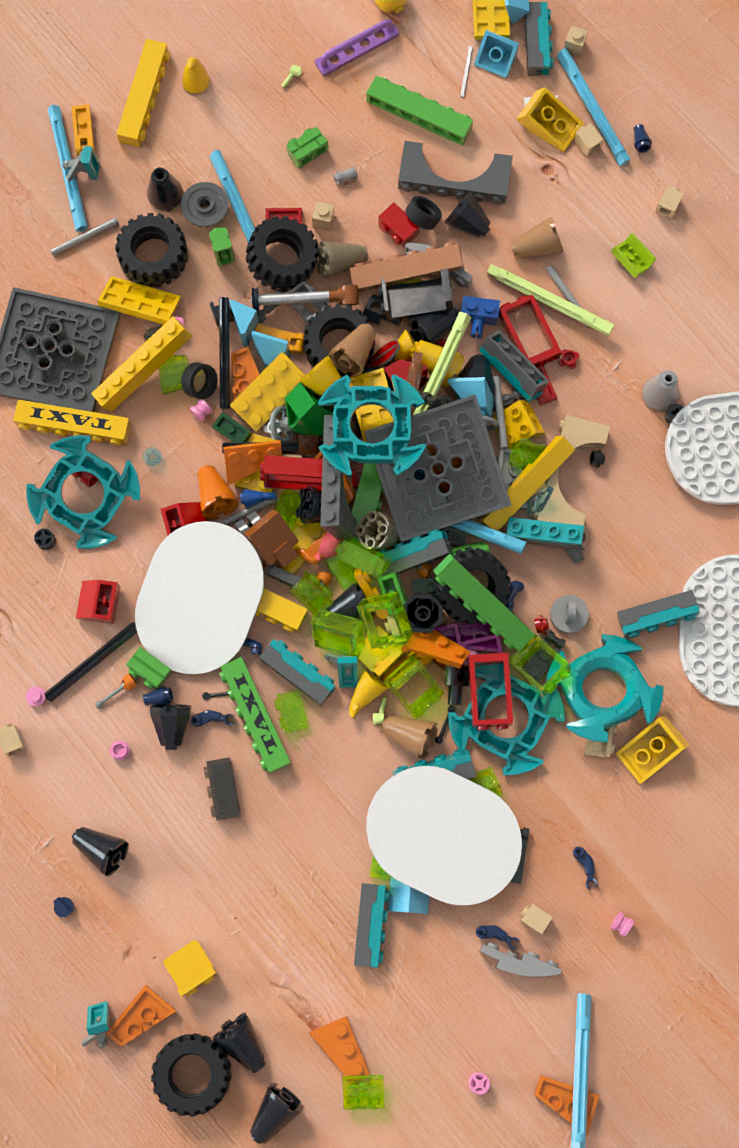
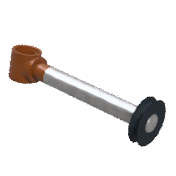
(344, 295)

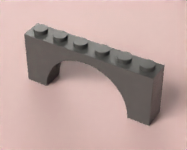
(417, 176)
(335, 512)

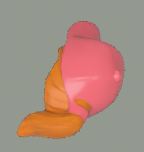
(320, 549)

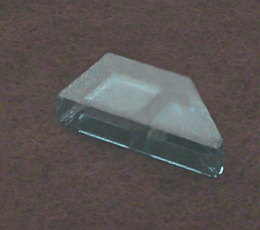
(538, 501)

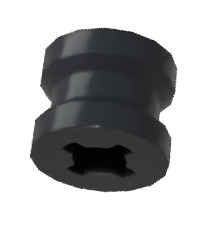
(672, 409)
(42, 536)

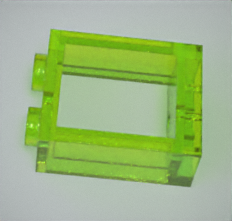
(362, 558)
(380, 602)
(342, 625)
(527, 652)
(403, 675)

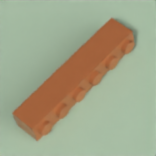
(407, 267)

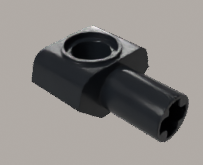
(376, 317)
(455, 679)

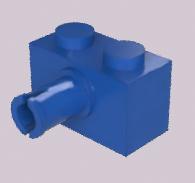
(481, 312)

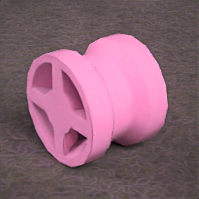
(201, 410)
(622, 924)
(481, 1086)

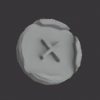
(569, 614)

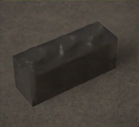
(222, 789)

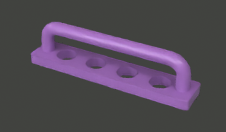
(385, 26)

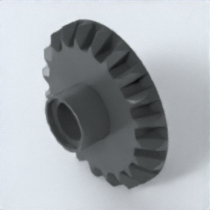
(200, 195)

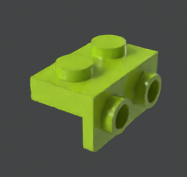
(634, 255)

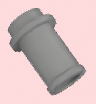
(344, 176)

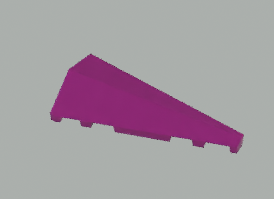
(472, 636)

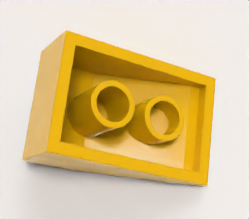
(550, 119)
(652, 749)

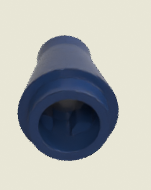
(642, 141)
(161, 696)

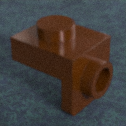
(307, 443)

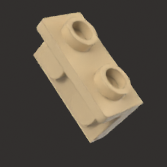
(601, 749)

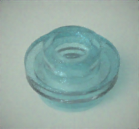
(149, 451)

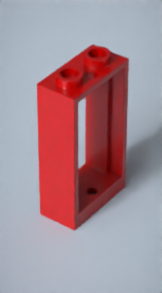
(539, 359)
(291, 472)
(488, 659)

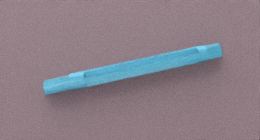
(593, 107)
(64, 155)
(232, 193)
(491, 535)
(580, 1091)

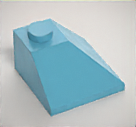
(269, 347)
(477, 385)

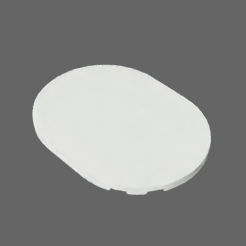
(705, 448)
(199, 597)
(712, 640)
(444, 835)

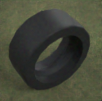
(423, 212)
(210, 380)

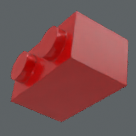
(398, 225)

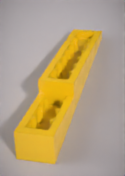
(530, 480)

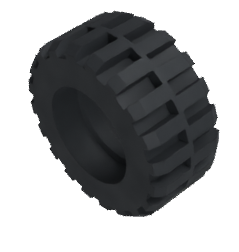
(149, 228)
(286, 232)
(329, 320)
(497, 583)
(163, 1081)

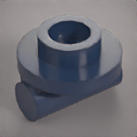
(63, 906)

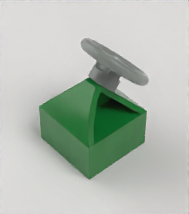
(300, 414)

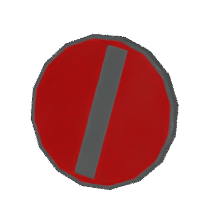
(385, 354)

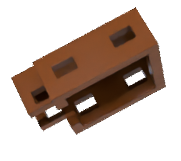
(273, 539)

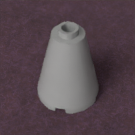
(661, 391)

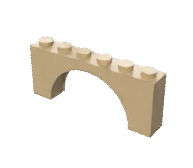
(581, 435)

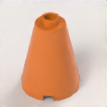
(214, 493)

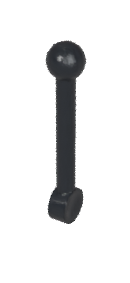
(206, 695)
(439, 739)

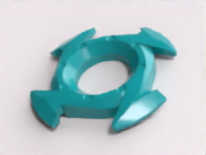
(389, 451)
(115, 488)
(614, 659)
(513, 749)

